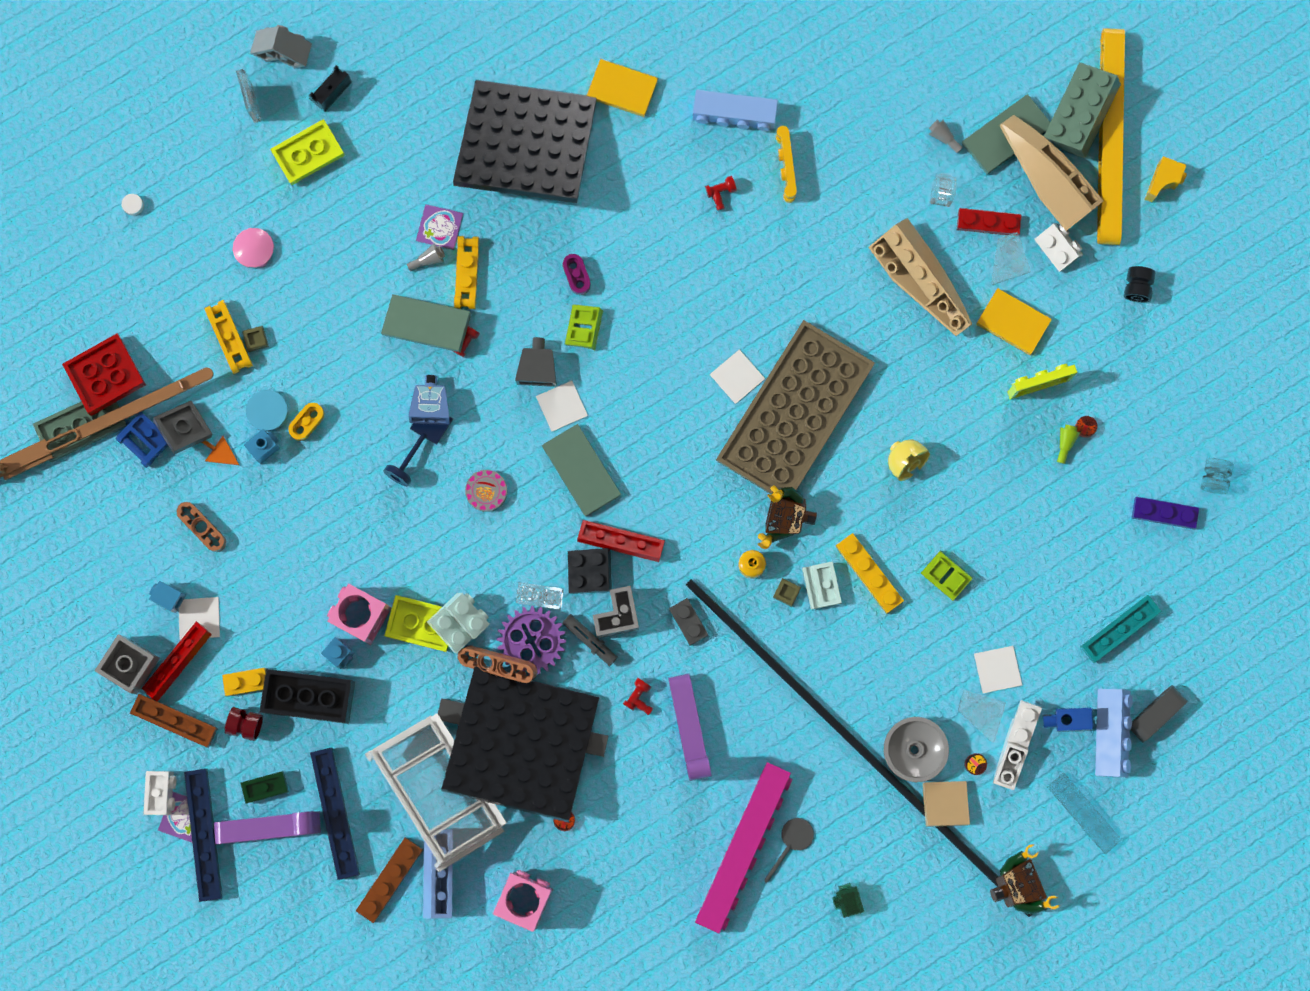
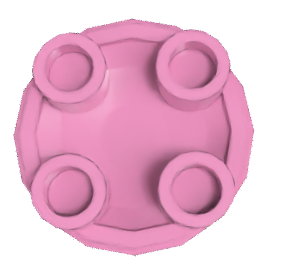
(253, 247)

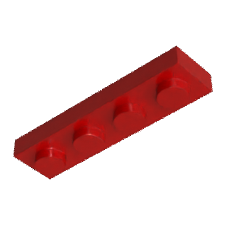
(620, 540)
(176, 661)

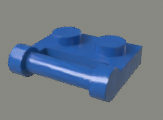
(148, 434)

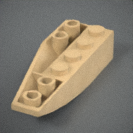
(1051, 174)
(920, 275)

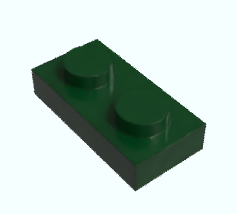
(264, 787)

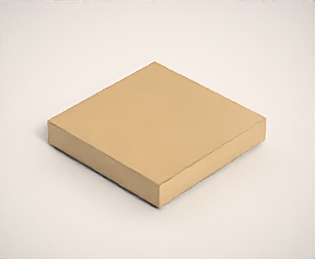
(946, 804)

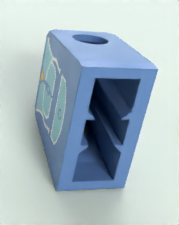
(429, 403)

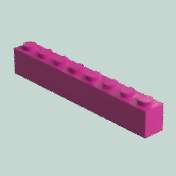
(743, 847)

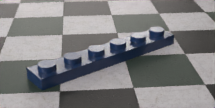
(335, 813)
(203, 835)

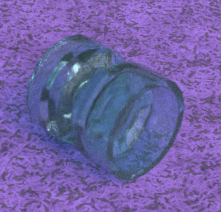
(1217, 476)

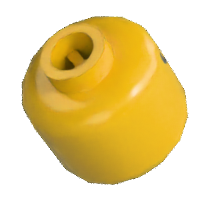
(744, 564)

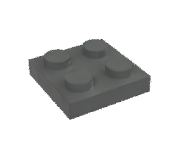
(182, 427)

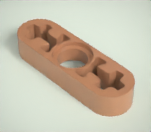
(195, 512)

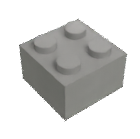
(127, 664)

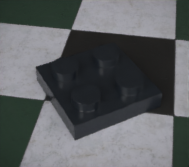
(589, 571)

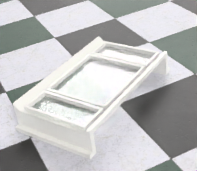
(416, 770)

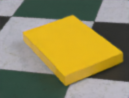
(622, 87)
(1013, 321)

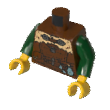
(785, 515)
(1021, 885)

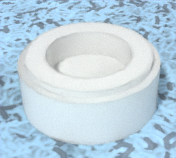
(132, 204)

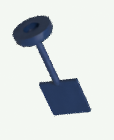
(431, 432)

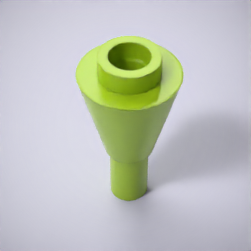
(1068, 437)

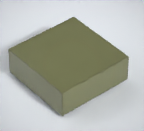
(255, 338)
(786, 592)

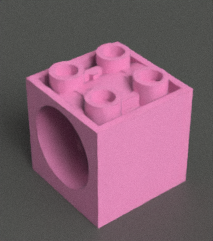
(365, 632)
(504, 907)

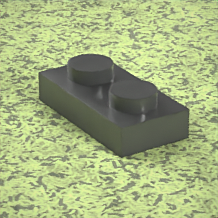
(688, 621)

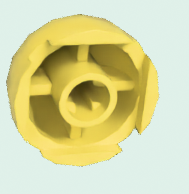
(906, 457)

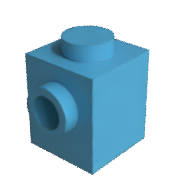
(262, 445)
(166, 596)
(338, 653)

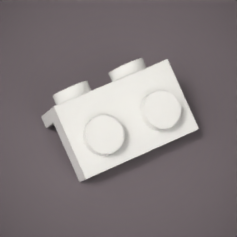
(1059, 246)
(159, 793)

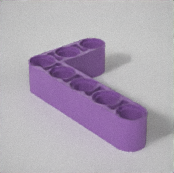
(689, 727)
(267, 827)

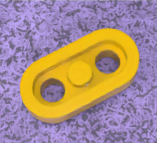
(305, 420)

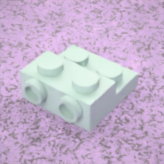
(459, 621)

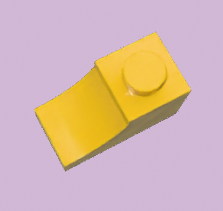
(1166, 175)

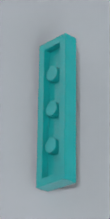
(1120, 628)

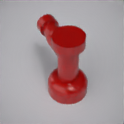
(714, 191)
(470, 334)
(634, 701)

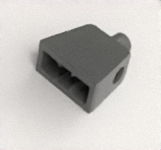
(536, 365)

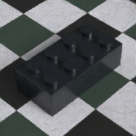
(307, 696)

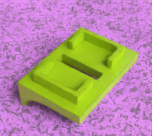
(583, 336)
(938, 568)

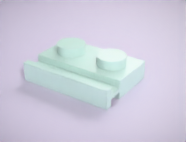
(821, 585)

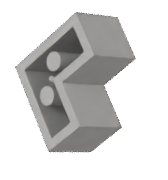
(281, 45)
(620, 620)

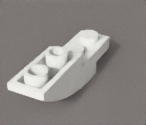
(1016, 745)

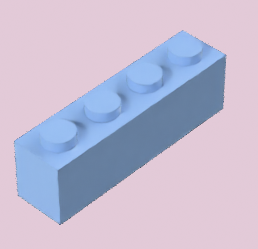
(734, 110)
(1113, 733)
(436, 888)

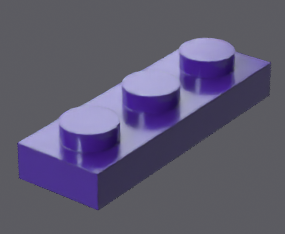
(1165, 513)

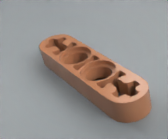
(497, 664)

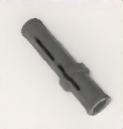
(609, 657)

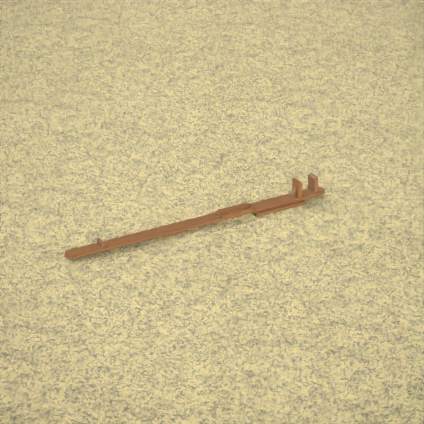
(39, 452)

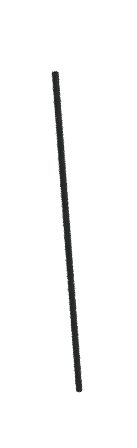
(832, 721)

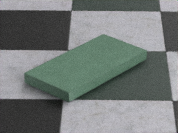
(989, 143)
(426, 323)
(70, 419)
(581, 470)

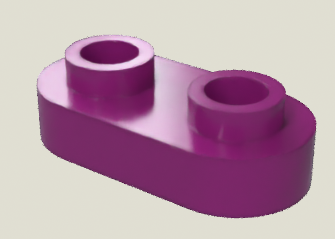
(576, 275)

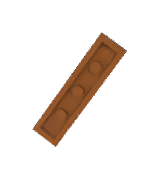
(173, 720)
(389, 880)

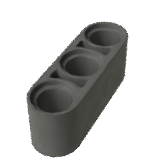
(1157, 713)

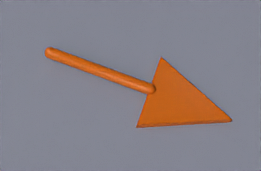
(221, 453)

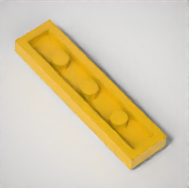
(869, 573)

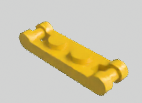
(787, 172)
(466, 272)
(228, 337)

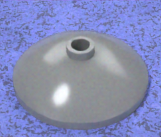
(931, 746)

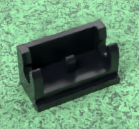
(330, 89)

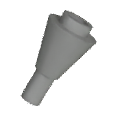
(941, 132)
(432, 255)

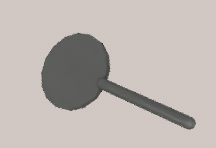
(796, 835)

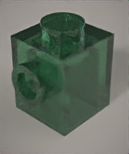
(847, 900)

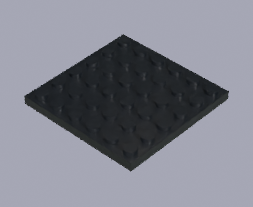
(525, 141)
(520, 745)

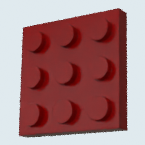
(104, 374)

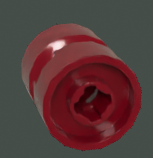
(247, 725)

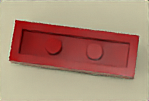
(988, 222)

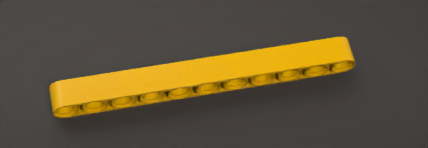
(1111, 143)

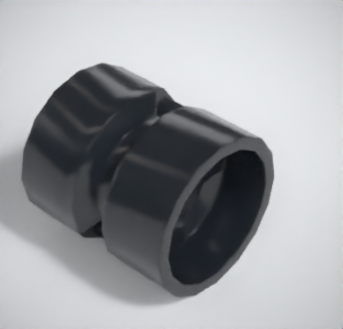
(1139, 284)

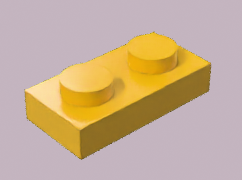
(244, 681)

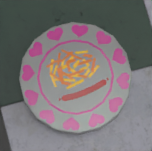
(486, 490)

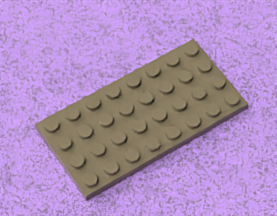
(795, 410)

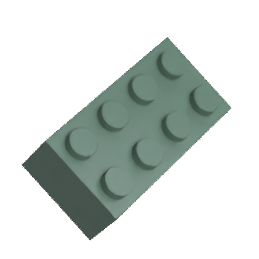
(1082, 109)

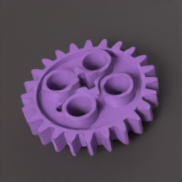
(548, 631)

